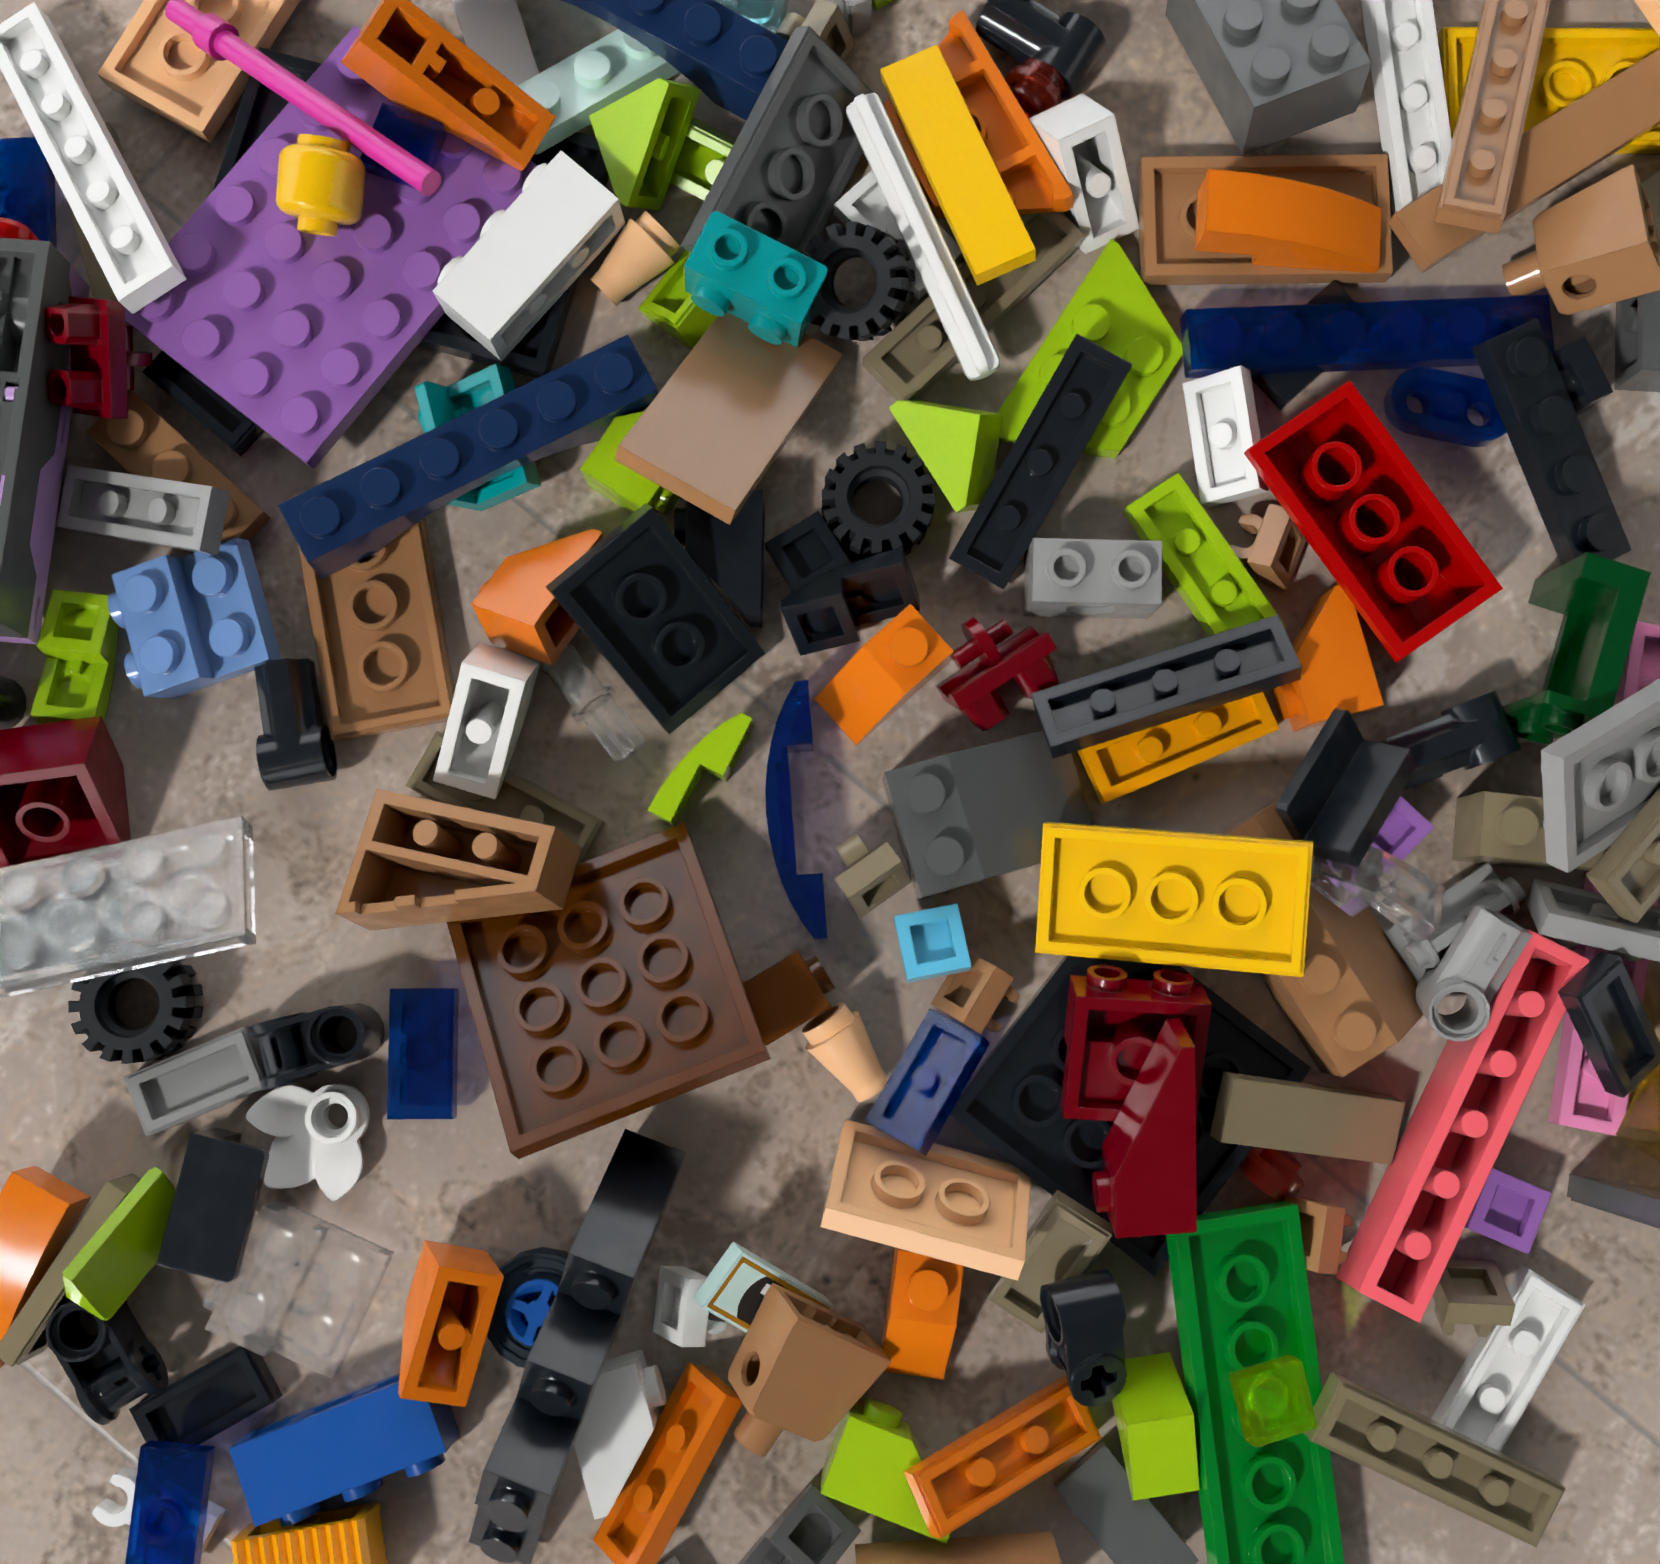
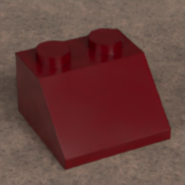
(60, 790)

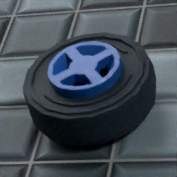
(515, 1319)

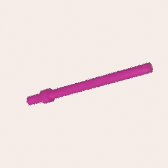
(223, 43)

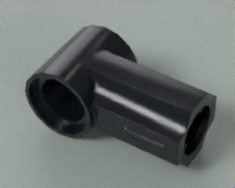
(1033, 31)
(1460, 738)
(294, 740)

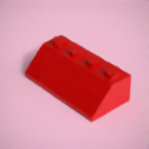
(1373, 521)

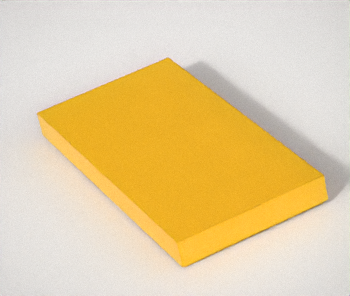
(1567, 69)
(1174, 898)

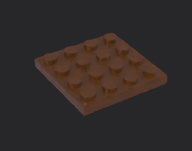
(609, 997)

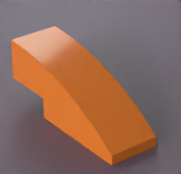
(1286, 223)
(34, 1225)

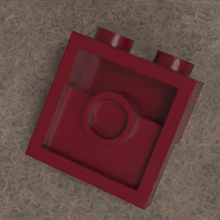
(1113, 1028)

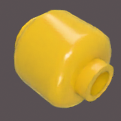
(320, 184)

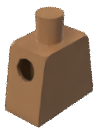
(1592, 247)
(800, 1370)

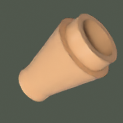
(635, 258)
(845, 1050)

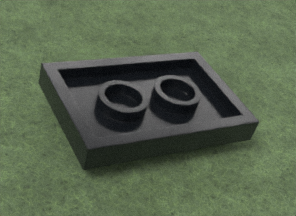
(656, 618)

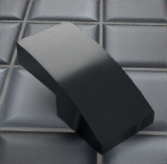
(835, 605)

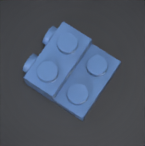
(193, 620)

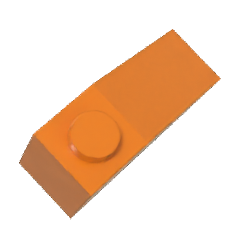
(444, 80)

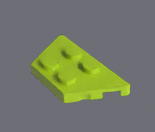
(1120, 316)

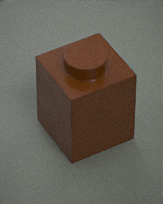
(788, 995)

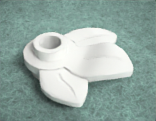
(307, 1141)

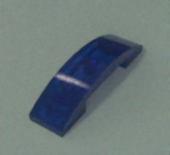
(792, 735)

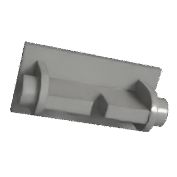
(1478, 887)

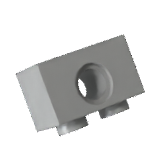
(1092, 578)

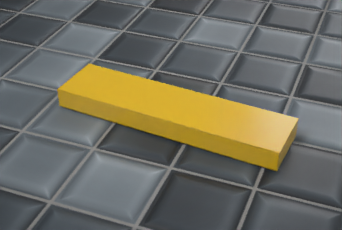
(958, 165)

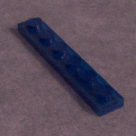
(1352, 334)

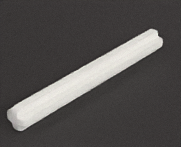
(923, 236)

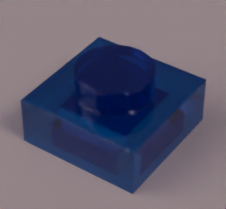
(411, 132)

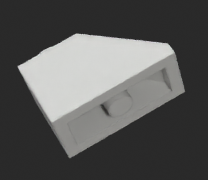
(1090, 157)
(485, 719)
(617, 1426)

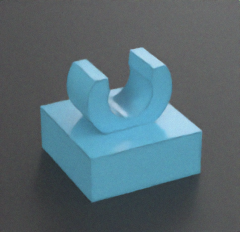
(932, 943)

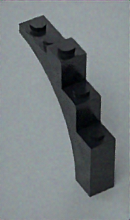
(572, 1348)

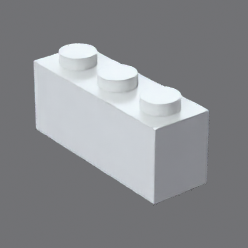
(529, 254)

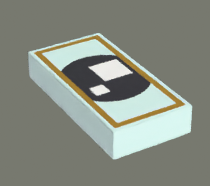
(740, 1283)

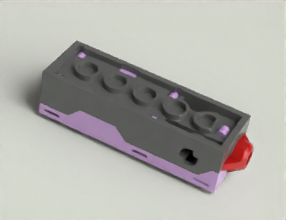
(30, 426)

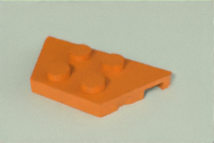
(1004, 127)

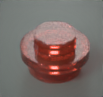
(1035, 86)
(1273, 1172)

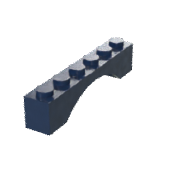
(701, 40)
(392, 492)

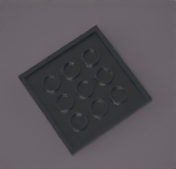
(1019, 1086)

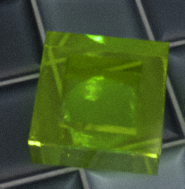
(1273, 1400)

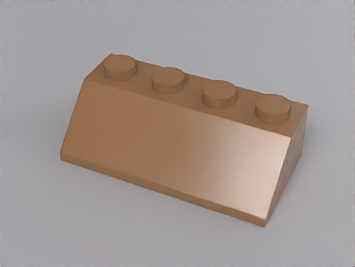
(1354, 983)

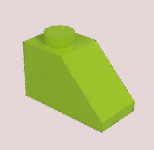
(869, 1464)

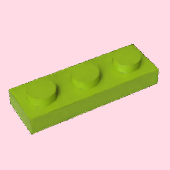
(1198, 558)

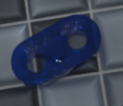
(1445, 406)

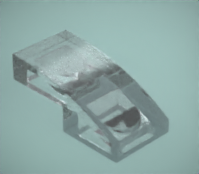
(1388, 885)

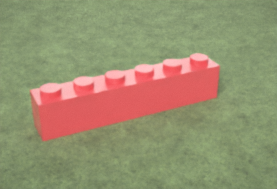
(1458, 1136)

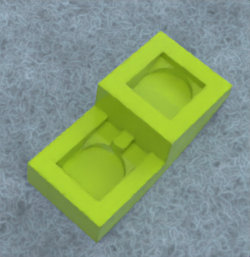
(79, 655)
(714, 754)

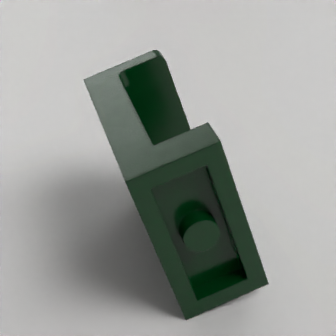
(1591, 648)

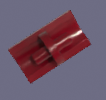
(99, 356)
(1021, 657)

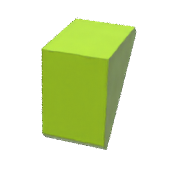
(643, 139)
(954, 445)
(1156, 1429)

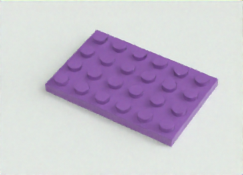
(307, 322)

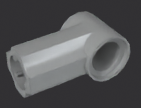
(1472, 965)

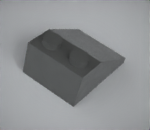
(981, 810)

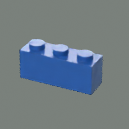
(339, 1450)

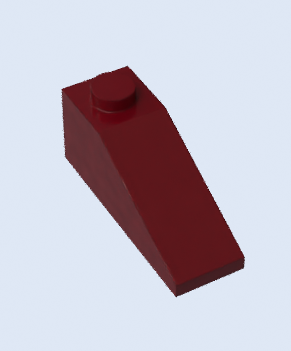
(1152, 1145)

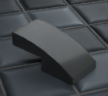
(1123, 1528)
(805, 1533)

